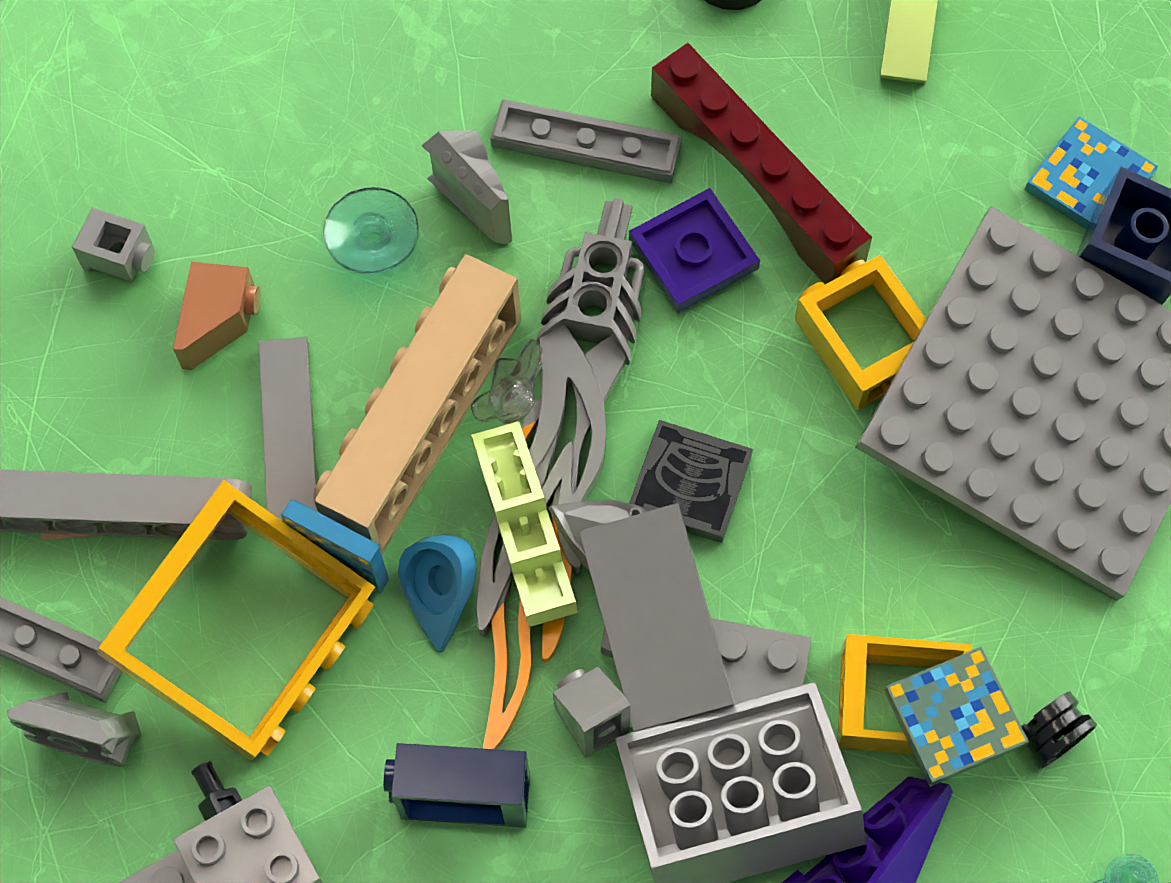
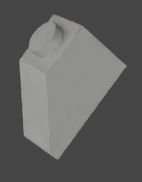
(592, 709)

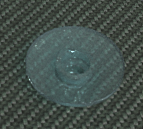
(367, 213)

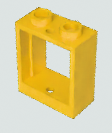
(872, 382)
(864, 649)

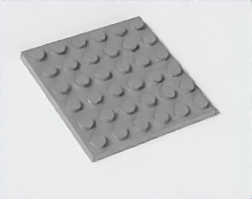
(1039, 404)

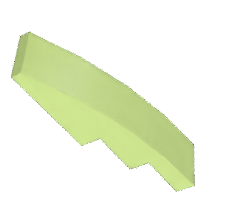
(908, 40)
(524, 524)

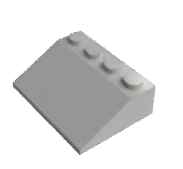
(741, 789)

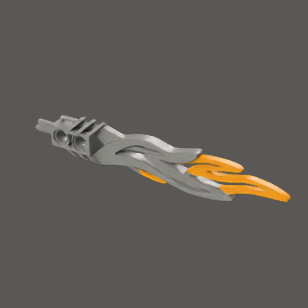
(592, 380)

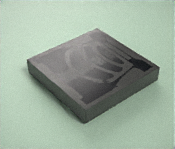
(695, 472)

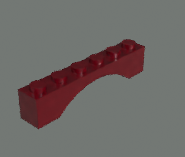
(809, 214)

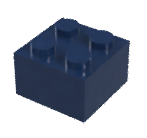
(1132, 234)

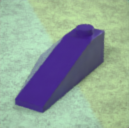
(896, 836)

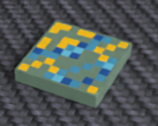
(955, 716)

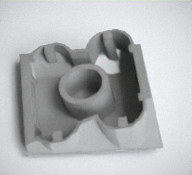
(469, 181)
(77, 728)

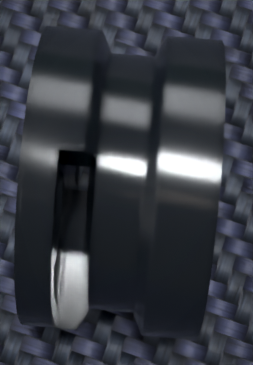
(1053, 722)

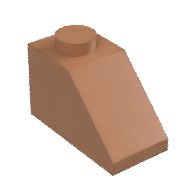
(214, 311)

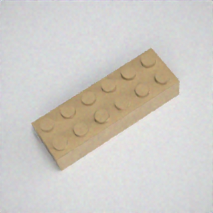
(421, 402)

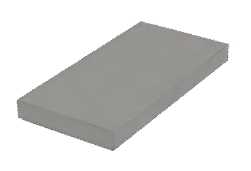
(656, 617)

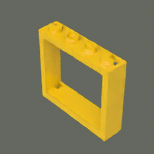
(324, 652)

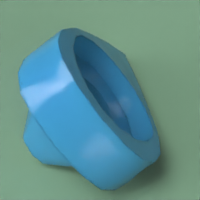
(437, 583)

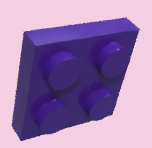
(694, 250)

